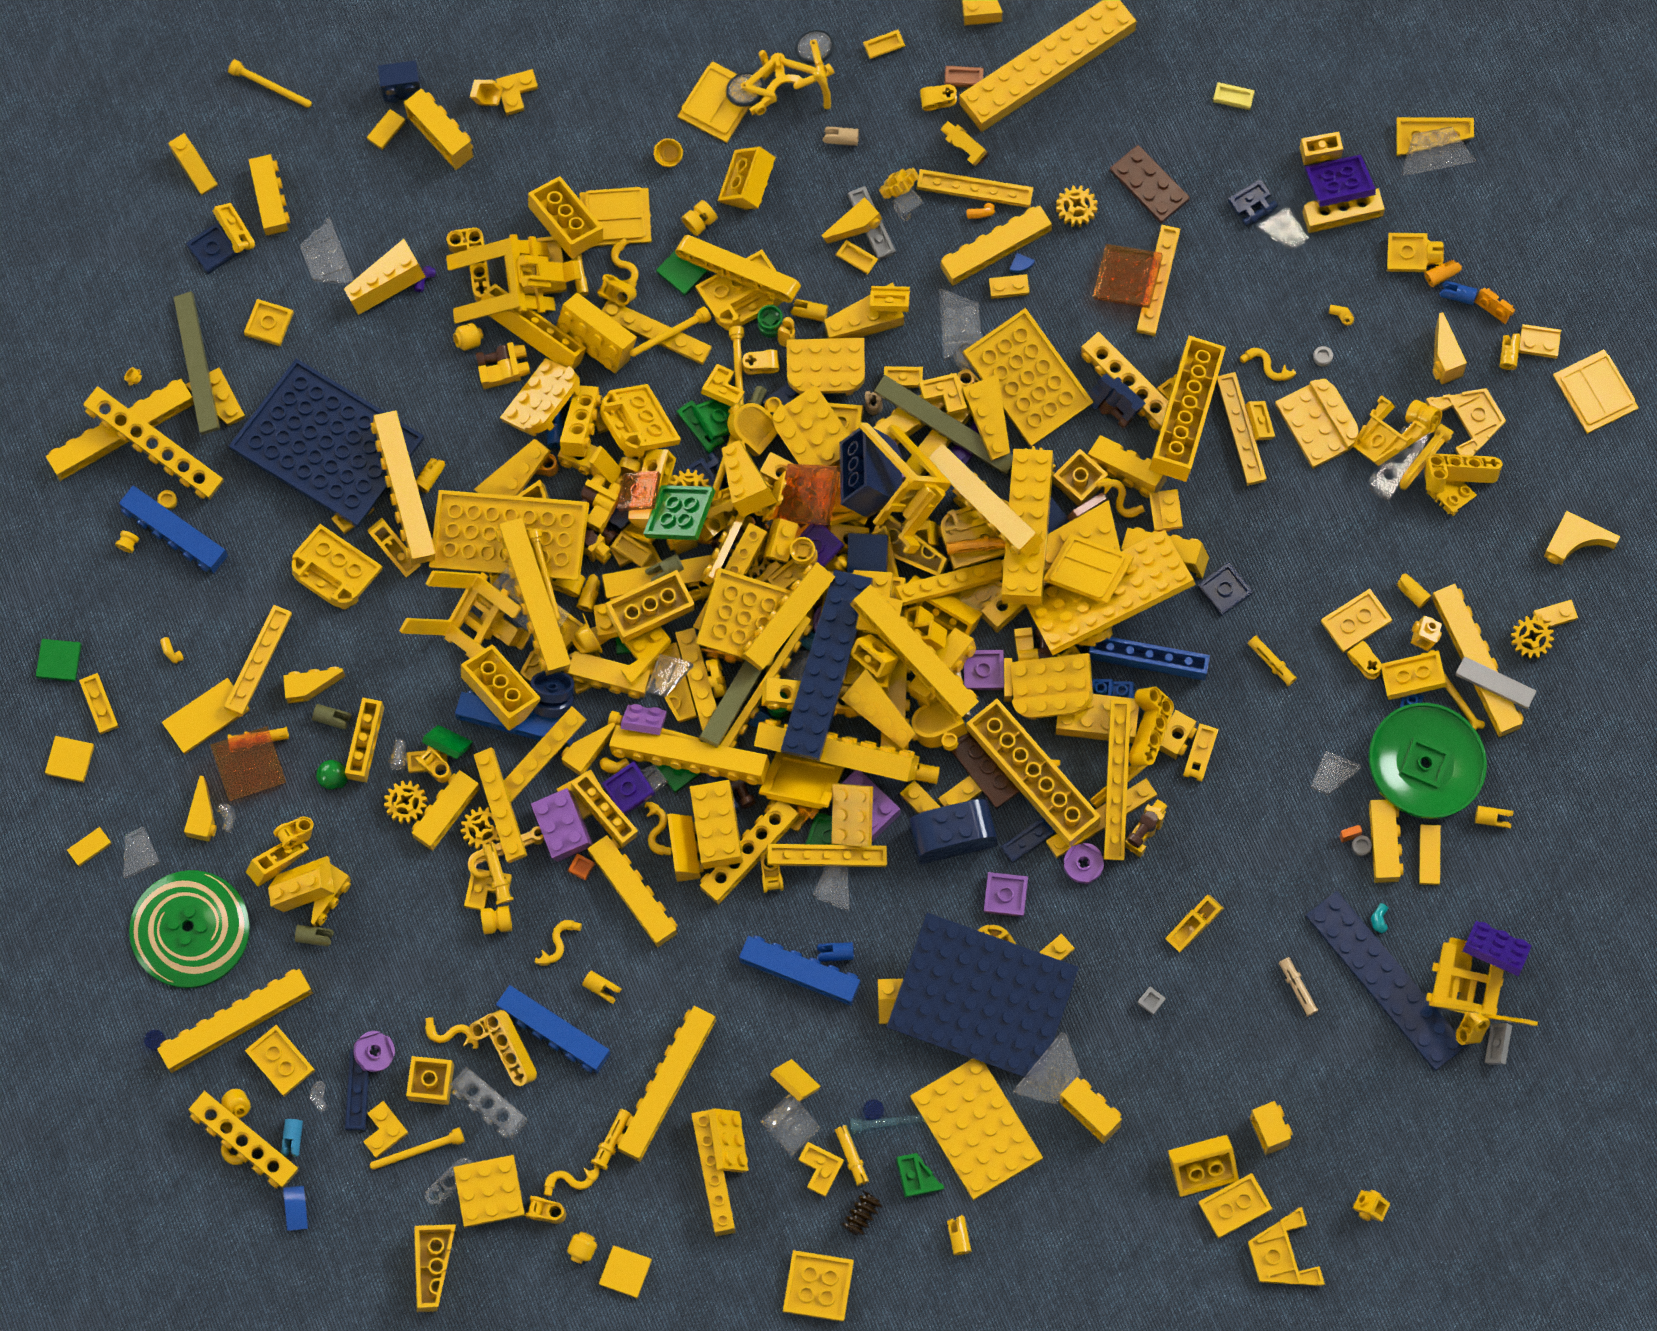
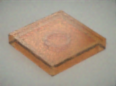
(639, 491)

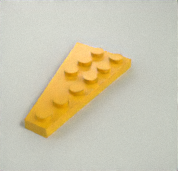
(1094, 525)

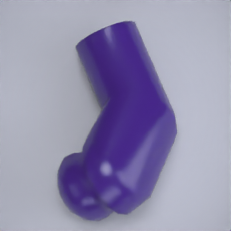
(428, 272)

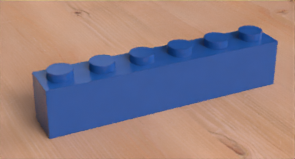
(173, 530)
(1151, 657)
(473, 710)
(799, 970)
(554, 1030)

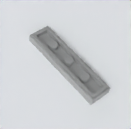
(877, 237)
(1496, 682)

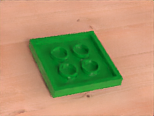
(679, 512)

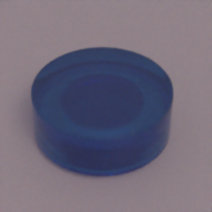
(154, 1039)
(873, 1110)

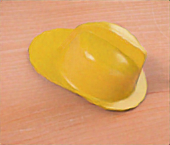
(585, 640)

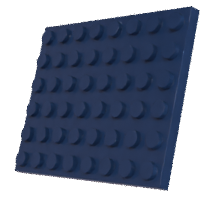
(319, 442)
(981, 996)

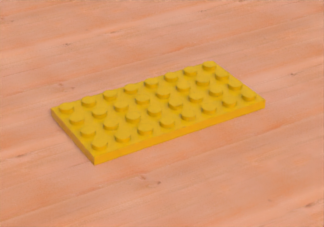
(468, 526)
(1150, 579)

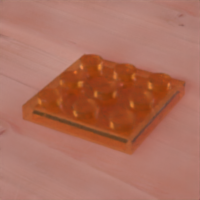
(1127, 276)
(809, 494)
(248, 763)

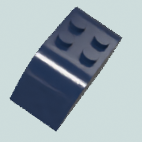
(867, 474)
(953, 830)

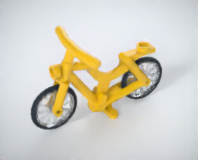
(811, 48)

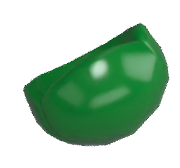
(331, 774)

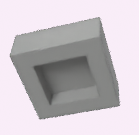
(1151, 1001)

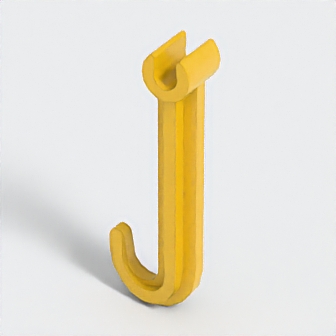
(1441, 436)
(479, 856)

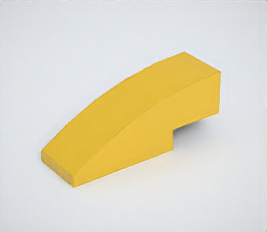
(1194, 923)

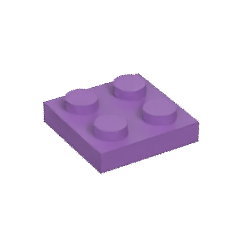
(985, 670)
(643, 719)
(1005, 894)

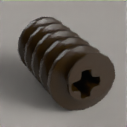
(861, 1214)

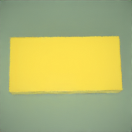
(1233, 96)

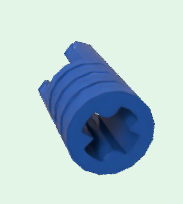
(1458, 292)
(554, 435)
(835, 951)

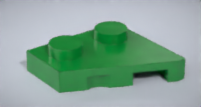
(916, 1177)

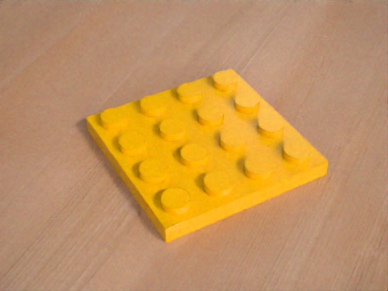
(736, 611)

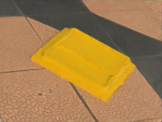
(709, 106)
(620, 213)
(1596, 391)
(1088, 568)
(801, 781)

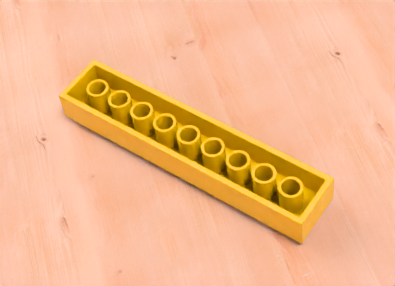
(1047, 63)

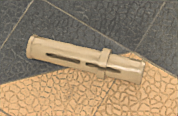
(1298, 986)

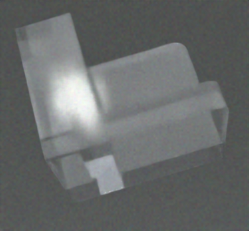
(906, 203)

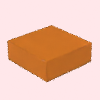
(1350, 833)
(581, 867)

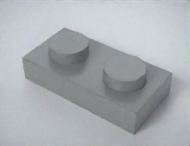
(1498, 1044)

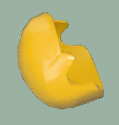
(668, 152)

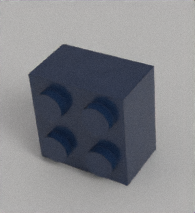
(399, 80)

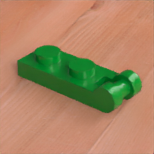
(696, 428)

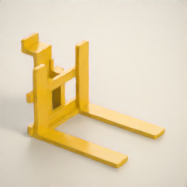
(543, 274)
(930, 488)
(484, 597)
(1456, 976)

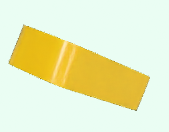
(465, 237)
(1462, 468)
(1153, 725)
(519, 1075)

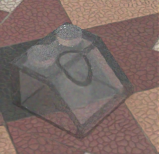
(790, 1124)

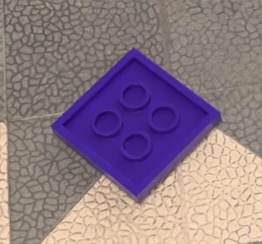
(1340, 180)
(1497, 948)

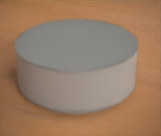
(1323, 356)
(1361, 846)

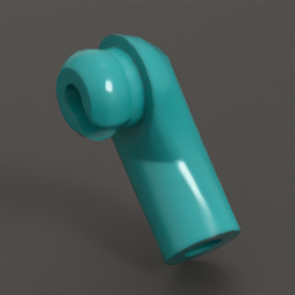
(1377, 918)

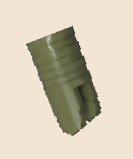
(667, 566)
(331, 716)
(313, 935)

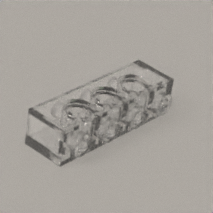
(1385, 487)
(467, 1080)

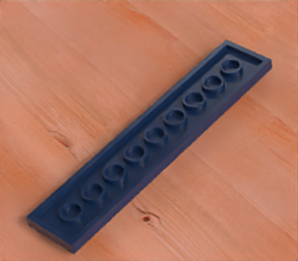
(825, 668)
(1385, 980)

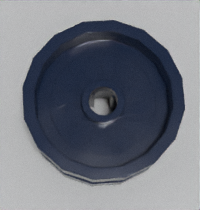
(555, 693)

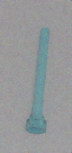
(859, 1125)

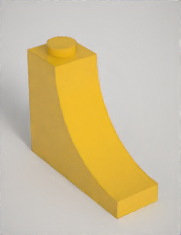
(1575, 534)

